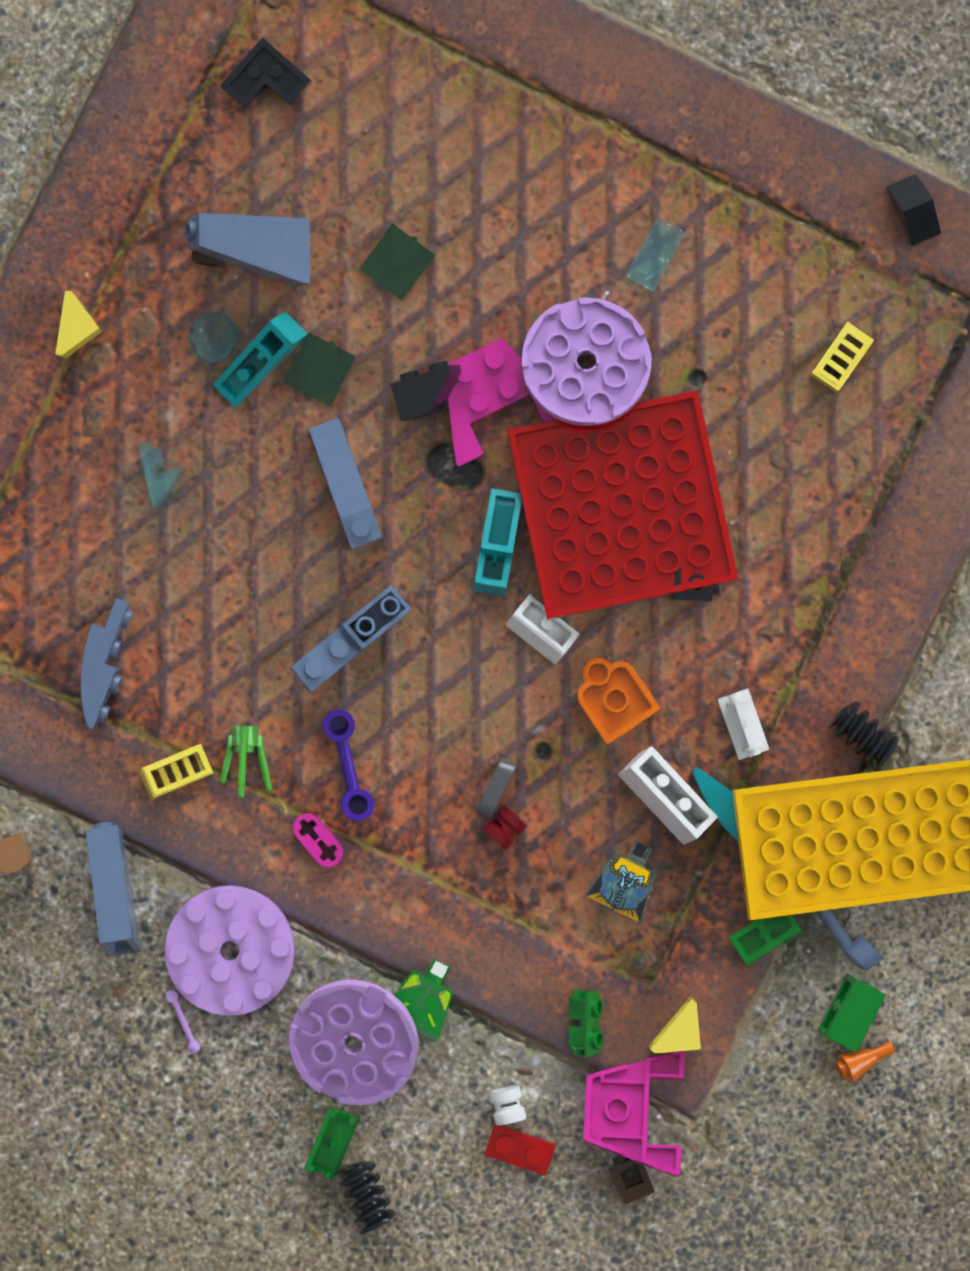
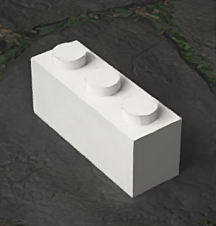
(667, 795)

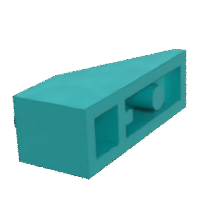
(260, 358)

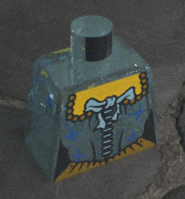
(625, 882)

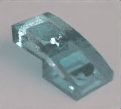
(655, 254)

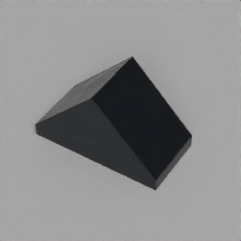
(914, 209)

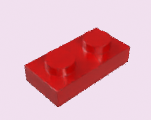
(520, 1149)

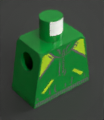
(427, 998)

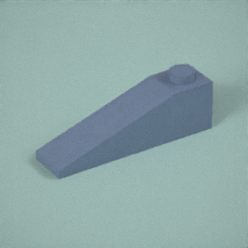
(345, 484)

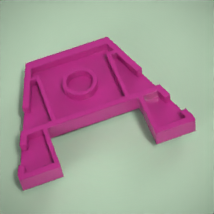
(487, 383)
(619, 1111)

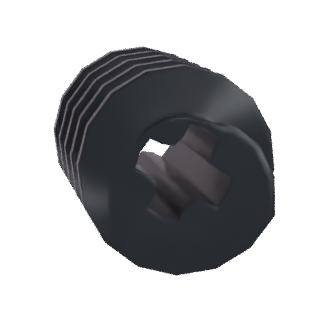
(864, 734)
(367, 1195)

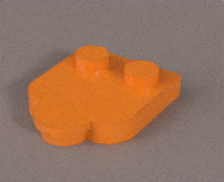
(614, 698)

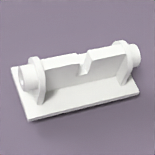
(743, 724)

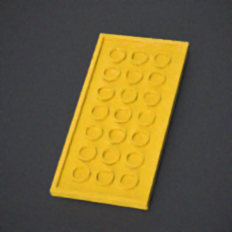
(854, 839)

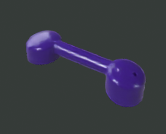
(338, 727)

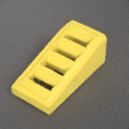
(826, 378)
(149, 781)

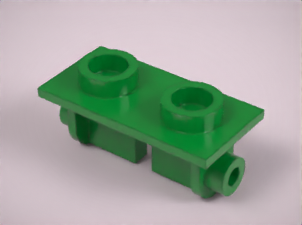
(587, 1037)

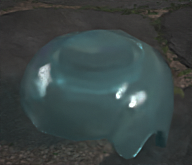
(213, 337)

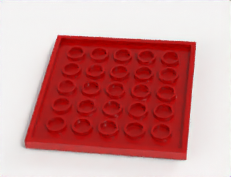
(623, 506)

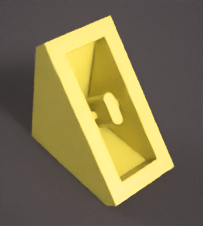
(75, 327)
(680, 1032)

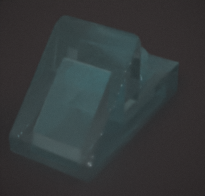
(159, 483)

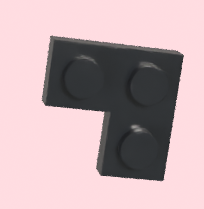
(265, 67)

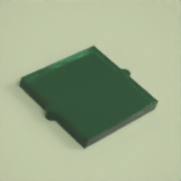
(397, 262)
(319, 369)

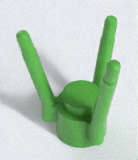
(244, 740)

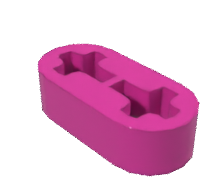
(312, 845)

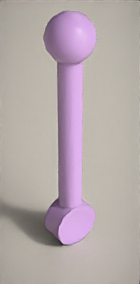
(172, 996)

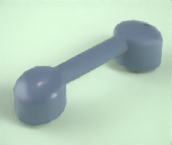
(857, 951)

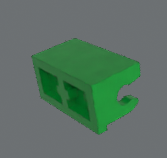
(764, 937)
(851, 1012)
(332, 1142)

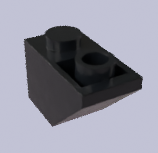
(424, 393)

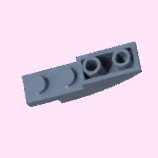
(350, 639)
(98, 676)

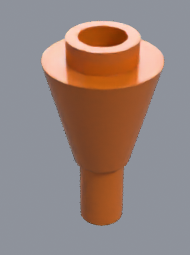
(855, 1064)

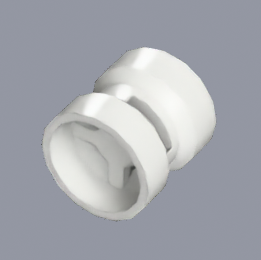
(510, 1111)

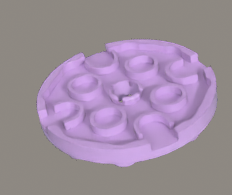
(590, 394)
(222, 983)
(368, 1014)

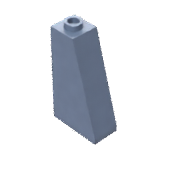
(255, 243)
(112, 890)

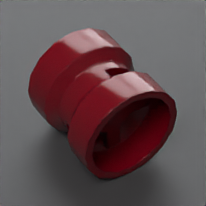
(505, 827)

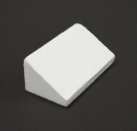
(548, 637)

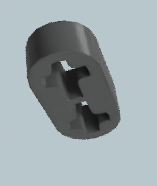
(496, 788)

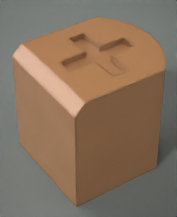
(14, 853)

